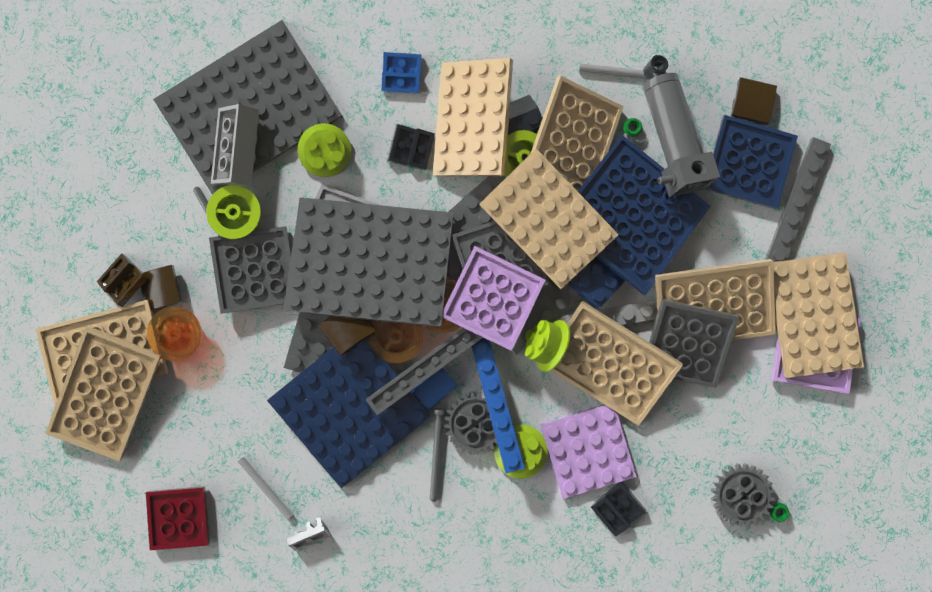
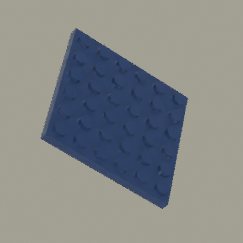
(641, 212)
(335, 421)

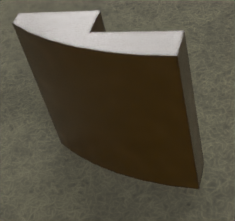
(754, 101)
(122, 280)
(161, 287)
(346, 332)

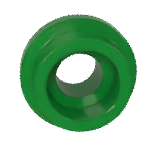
(632, 121)
(784, 512)

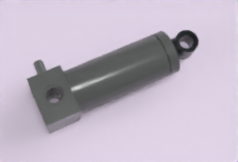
(688, 166)

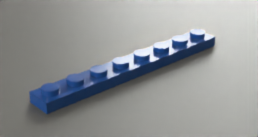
(497, 406)

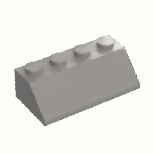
(235, 145)

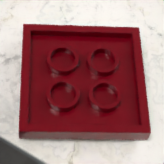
(177, 518)

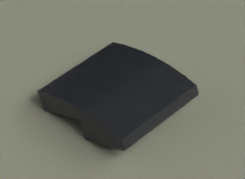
(411, 147)
(618, 508)

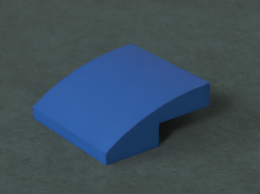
(401, 72)
(435, 389)

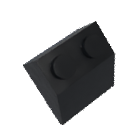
(524, 115)

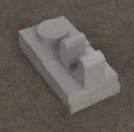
(304, 538)

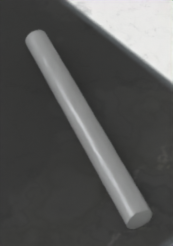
(611, 70)
(265, 488)

